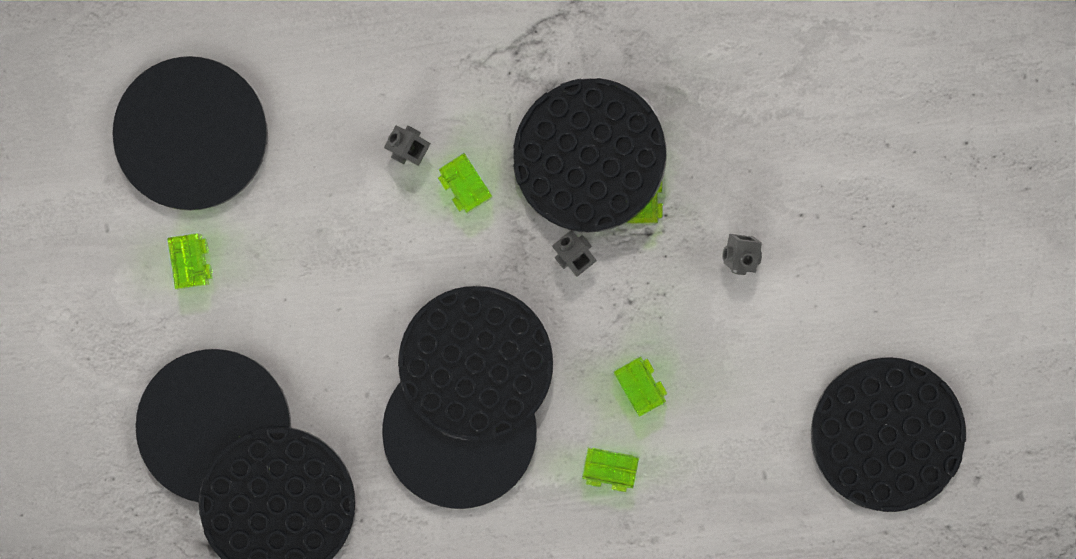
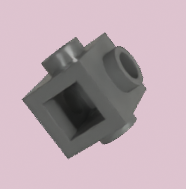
(407, 145)
(574, 253)
(742, 254)

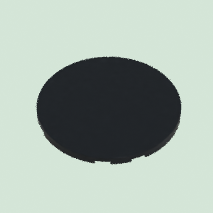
(190, 133)
(589, 155)
(475, 363)
(200, 408)
(888, 434)
(450, 469)
(277, 497)

